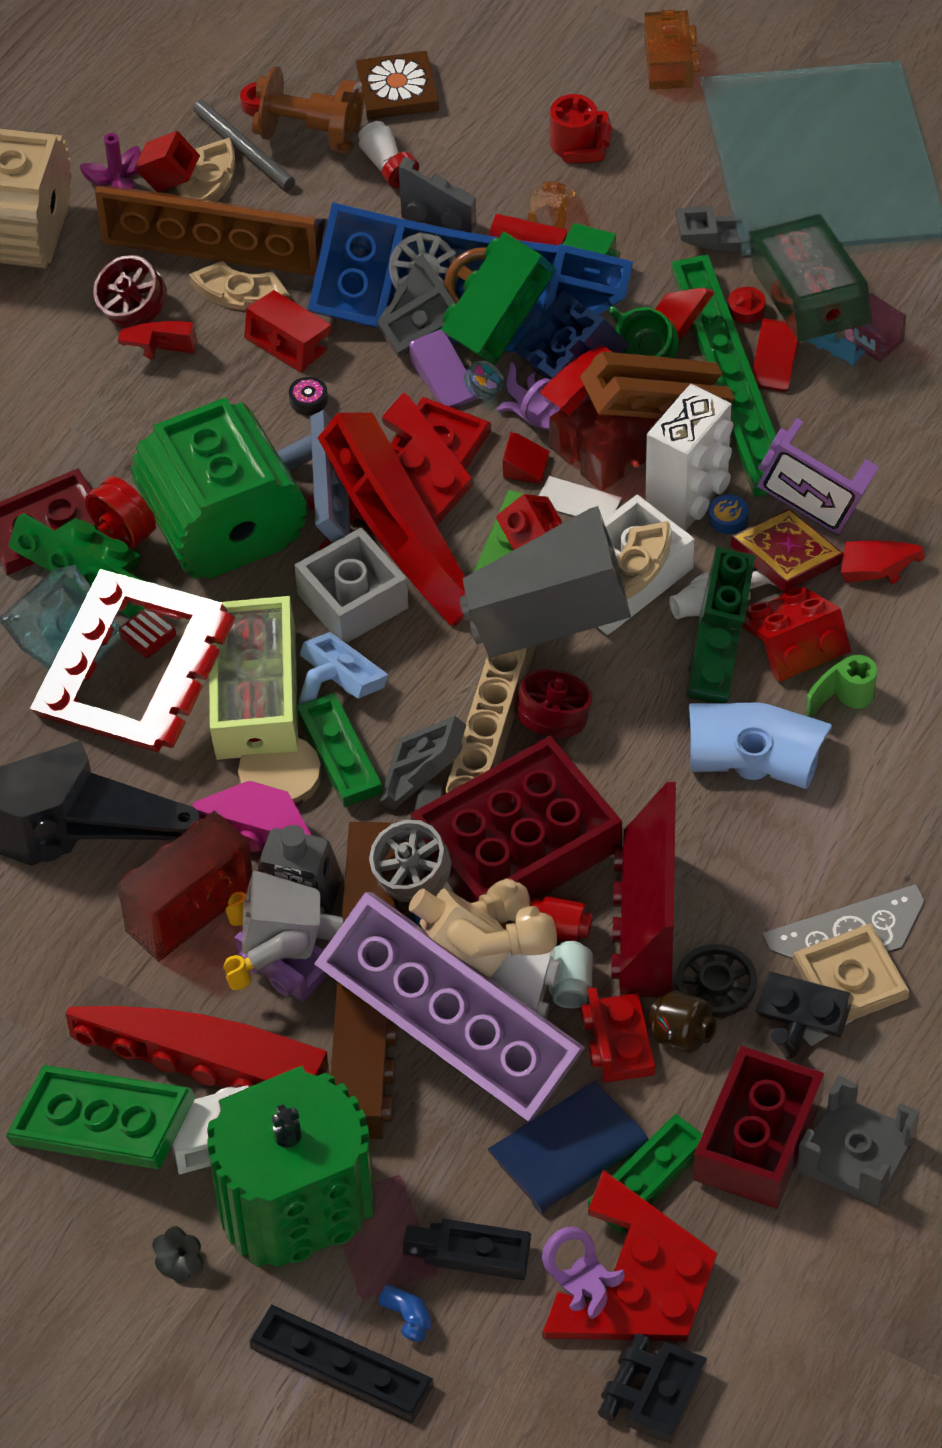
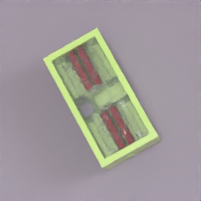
(255, 681)

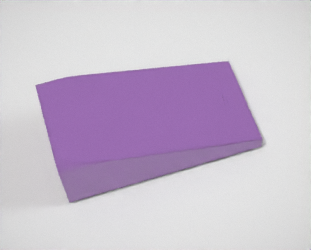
(440, 368)

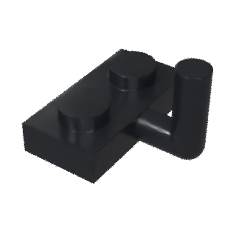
(802, 1007)

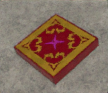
(787, 549)

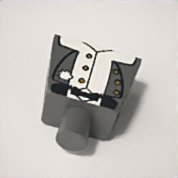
(302, 860)

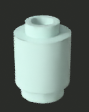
(573, 974)

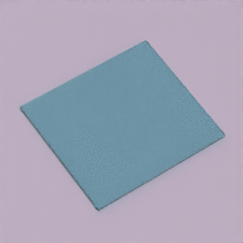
(825, 146)

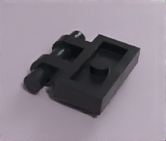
(665, 1394)

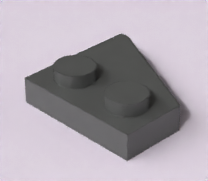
(435, 200)
(415, 308)
(420, 758)

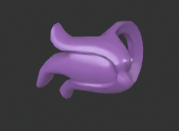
(530, 403)
(586, 1274)

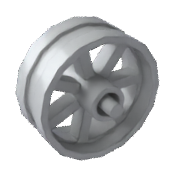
(409, 860)

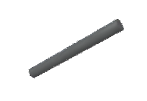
(244, 145)

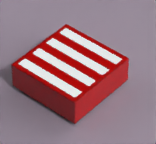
(147, 632)

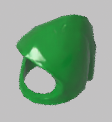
(646, 332)

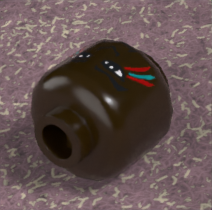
(682, 1021)

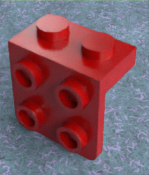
(798, 631)

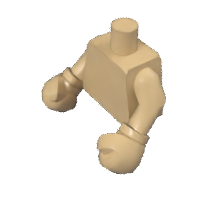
(475, 930)

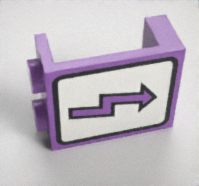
(810, 484)

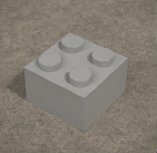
(351, 586)

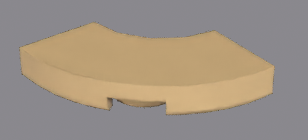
(212, 172)
(234, 288)
(644, 556)

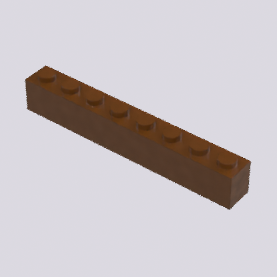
(360, 1030)

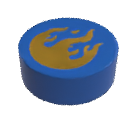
(728, 514)

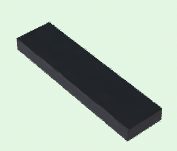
(341, 1363)

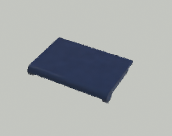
(568, 1146)

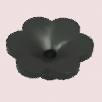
(178, 1254)

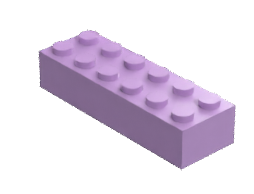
(449, 1006)

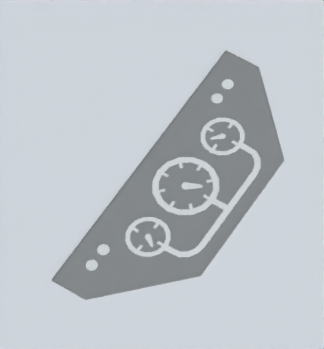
(888, 913)

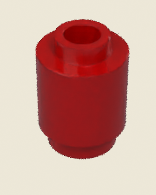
(569, 917)

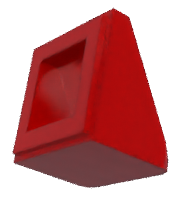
(524, 459)

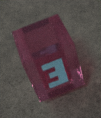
(884, 332)

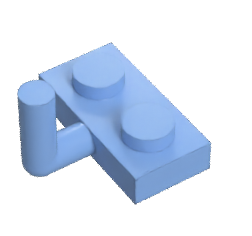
(341, 663)

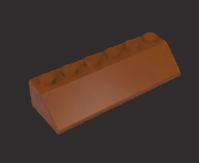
(210, 229)

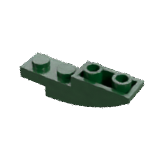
(720, 626)

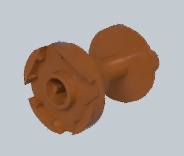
(322, 112)

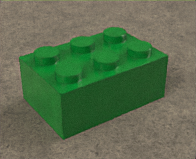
(498, 298)

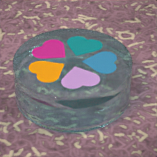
(483, 380)

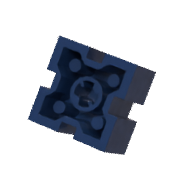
(566, 336)

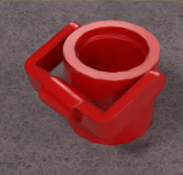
(575, 129)

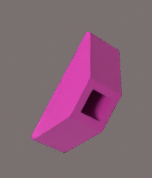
(253, 810)

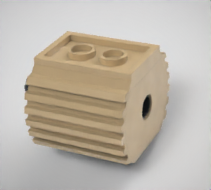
(32, 196)

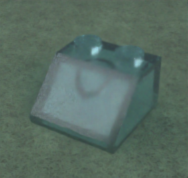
(46, 614)

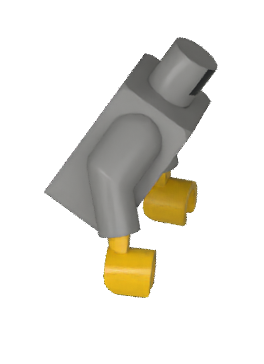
(278, 923)

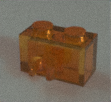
(669, 49)

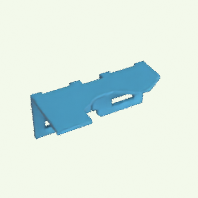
(841, 347)

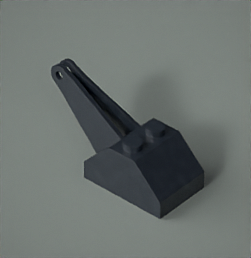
(58, 800)

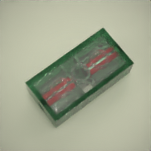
(810, 277)

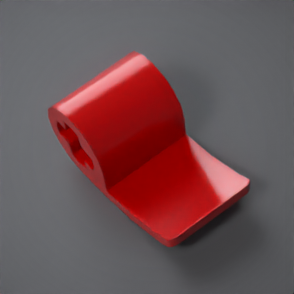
(775, 355)

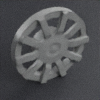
(434, 263)

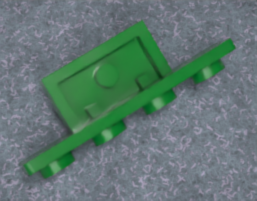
(76, 545)

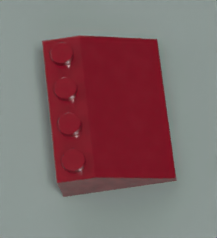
(523, 823)
(646, 899)

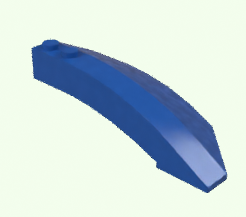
(357, 287)

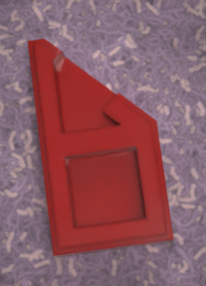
(684, 307)

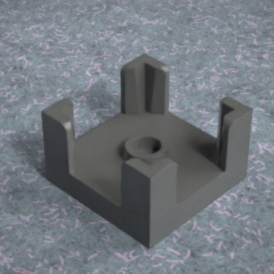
(856, 1145)

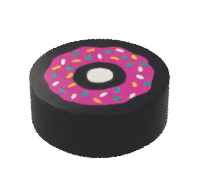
(308, 395)

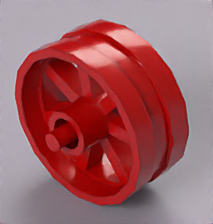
(120, 512)

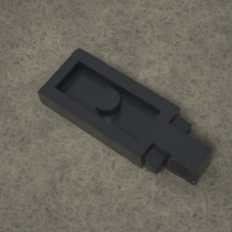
(470, 1247)

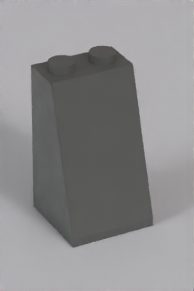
(547, 588)

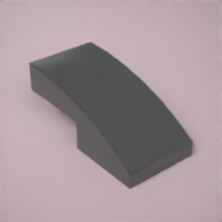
(705, 230)

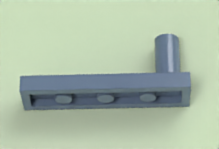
(330, 495)

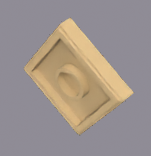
(855, 965)

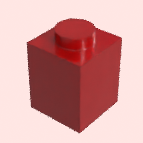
(167, 161)

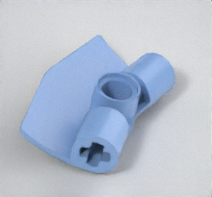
(780, 740)

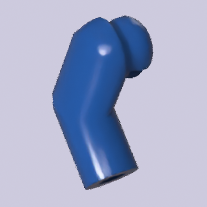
(412, 1310)

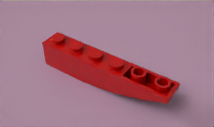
(393, 508)
(194, 1044)

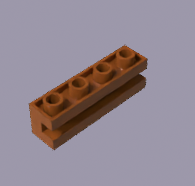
(646, 384)

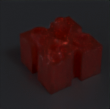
(599, 442)

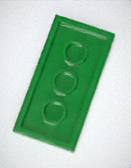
(101, 1116)

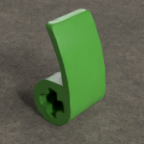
(851, 681)

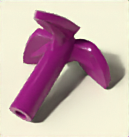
(118, 165)

